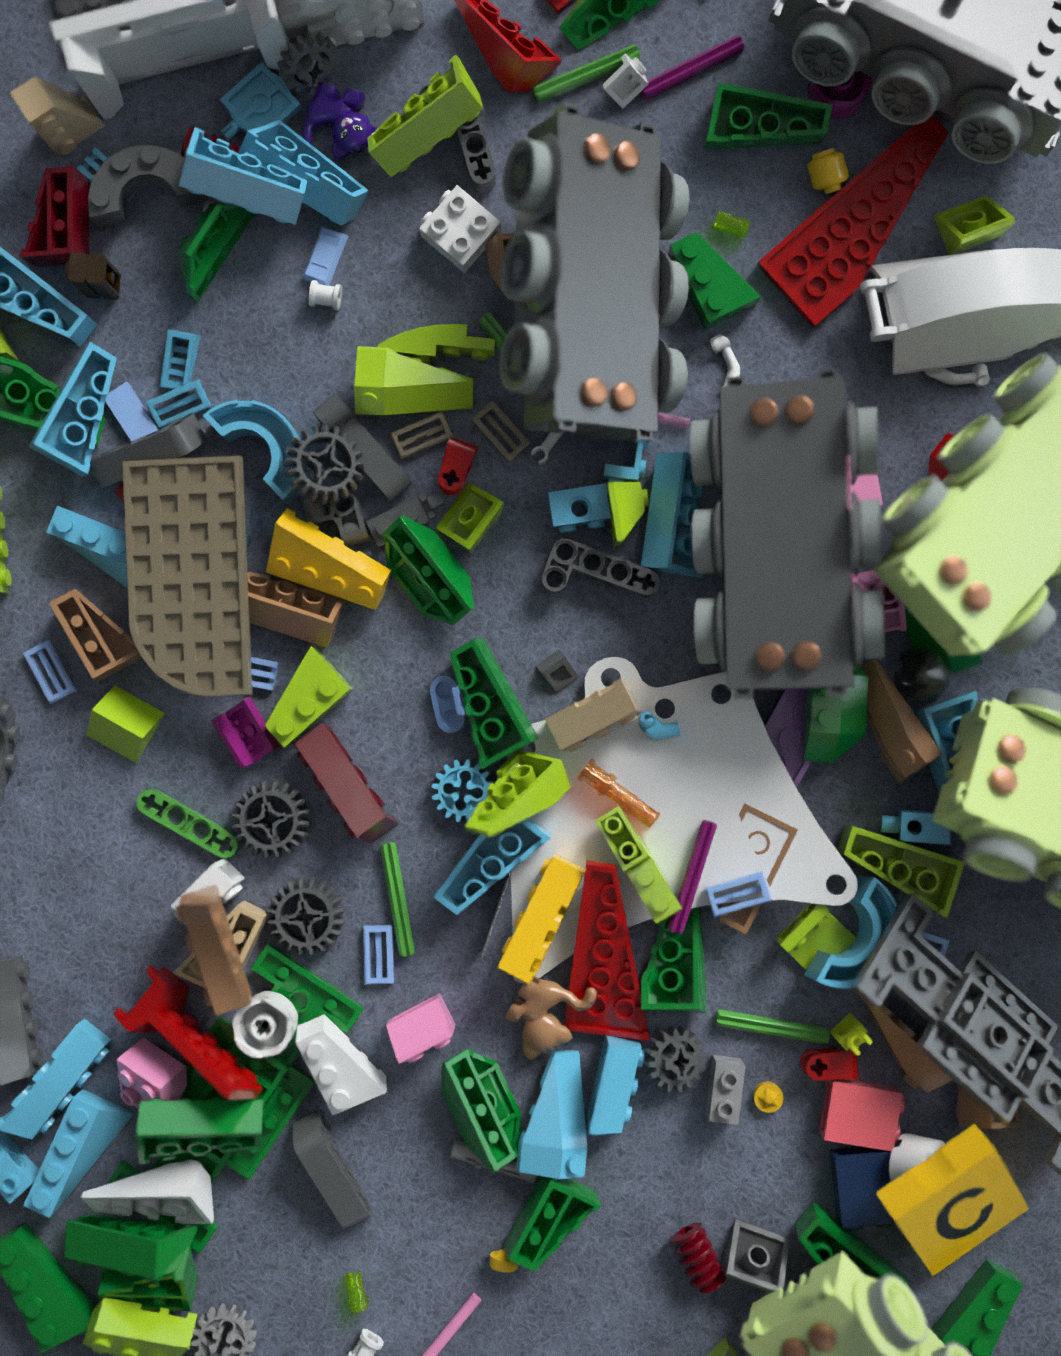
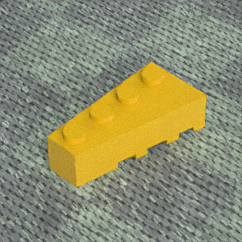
(323, 563)

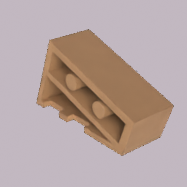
(95, 637)

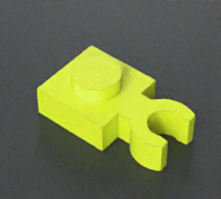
(851, 1034)

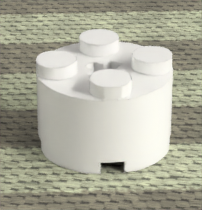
(248, 1023)
(911, 1152)

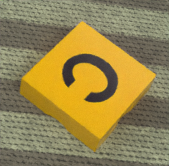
(953, 1199)

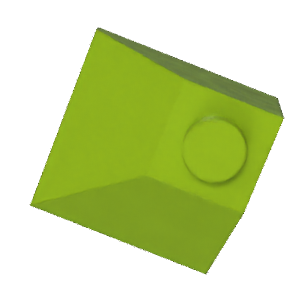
(626, 507)

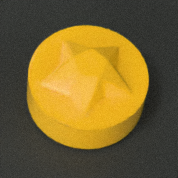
(768, 1097)
(500, 1262)

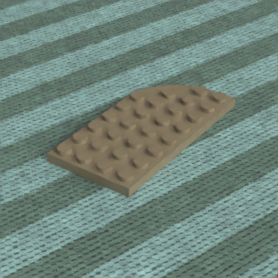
(189, 571)

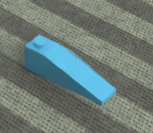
(557, 1130)

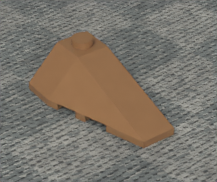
(902, 1044)

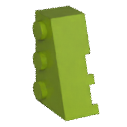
(307, 699)
(127, 1331)

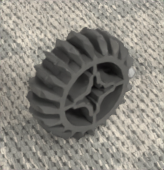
(311, 460)
(269, 806)
(307, 929)

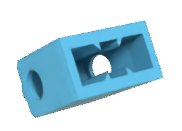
(925, 833)

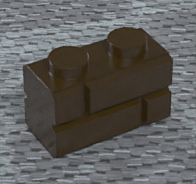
(93, 275)

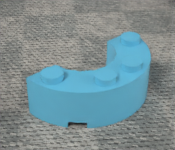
(260, 420)
(875, 910)

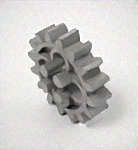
(215, 1322)

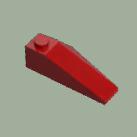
(509, 54)

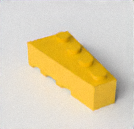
(542, 918)

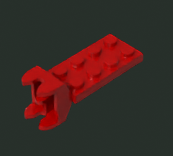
(162, 1011)

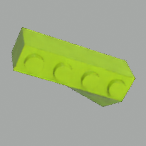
(426, 119)

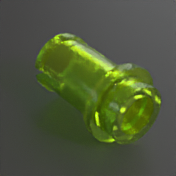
(732, 224)
(355, 1291)

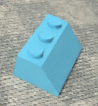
(614, 1085)

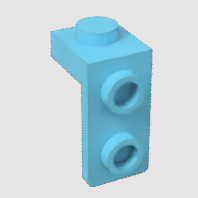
(617, 473)

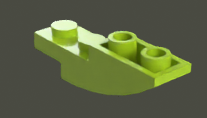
(448, 338)
(638, 864)

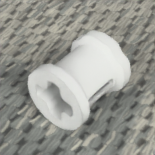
(325, 295)
(367, 1345)

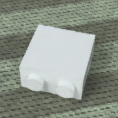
(459, 228)
(221, 874)

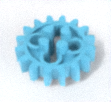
(453, 776)

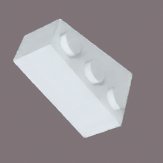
(337, 1066)

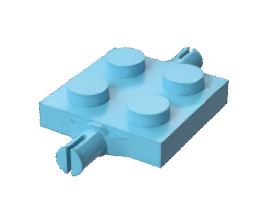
(258, 101)

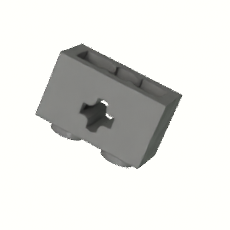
(725, 1089)

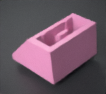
(420, 1029)
(150, 1074)

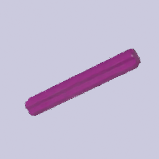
(693, 67)
(693, 875)

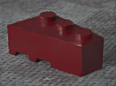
(60, 218)

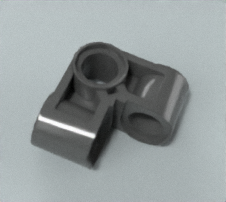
(349, 523)

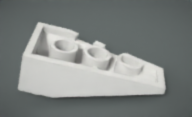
(169, 1190)

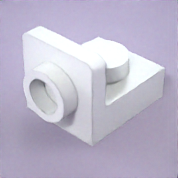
(626, 81)

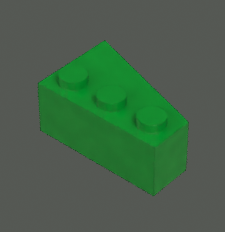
(172, 1292)

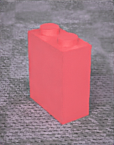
(862, 1114)

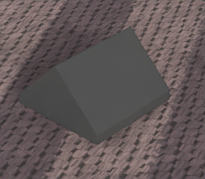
(755, 1256)

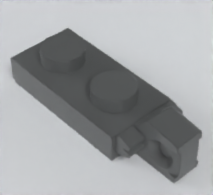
(416, 508)

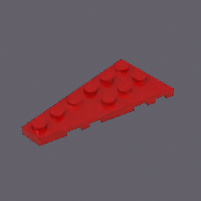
(605, 961)

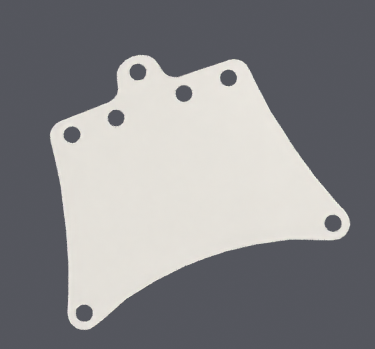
(688, 778)

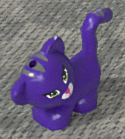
(349, 128)

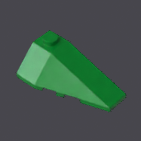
(594, 18)
(26, 396)
(676, 970)

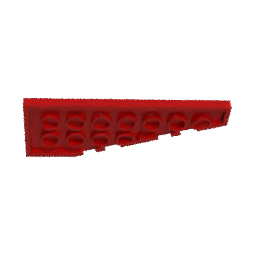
(839, 242)

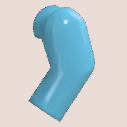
(655, 729)

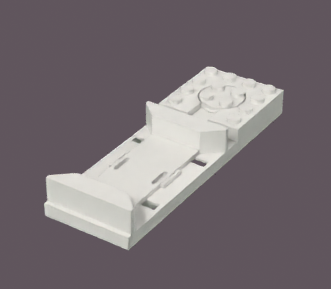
(191, 32)

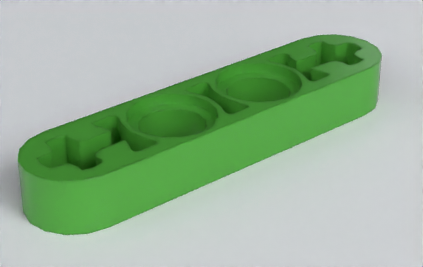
(186, 827)

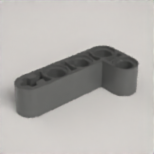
(475, 136)
(166, 443)
(377, 462)
(602, 574)
(329, 1171)

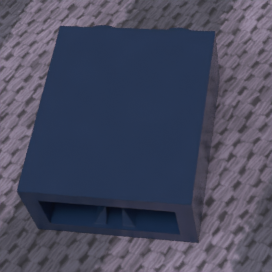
(856, 1179)

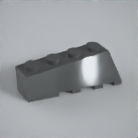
(17, 1029)

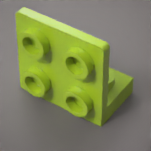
(814, 931)

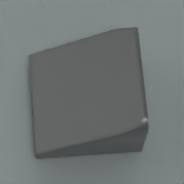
(557, 671)

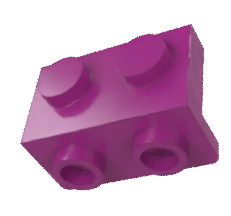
(245, 733)

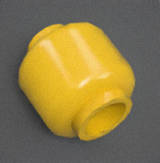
(827, 170)

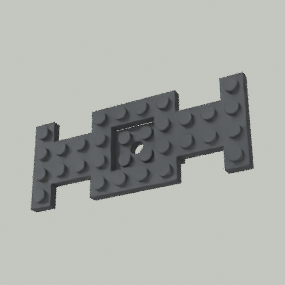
(966, 1008)

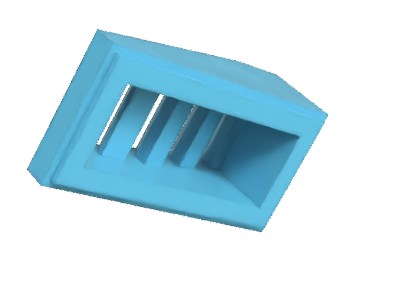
(170, 347)

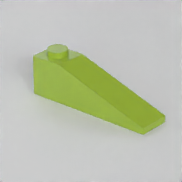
(402, 385)
(523, 788)

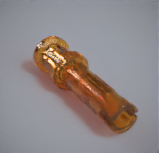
(606, 785)

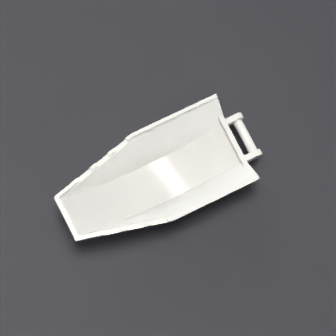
(965, 306)

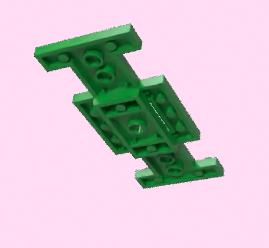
(311, 999)

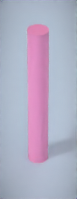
(453, 1326)

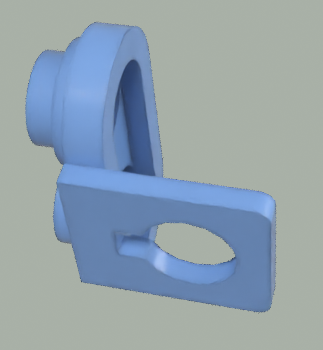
(448, 704)

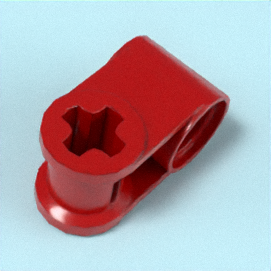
(457, 462)
(835, 1064)

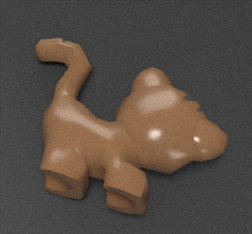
(543, 1030)

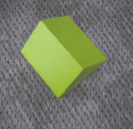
(972, 224)
(470, 517)
(124, 723)

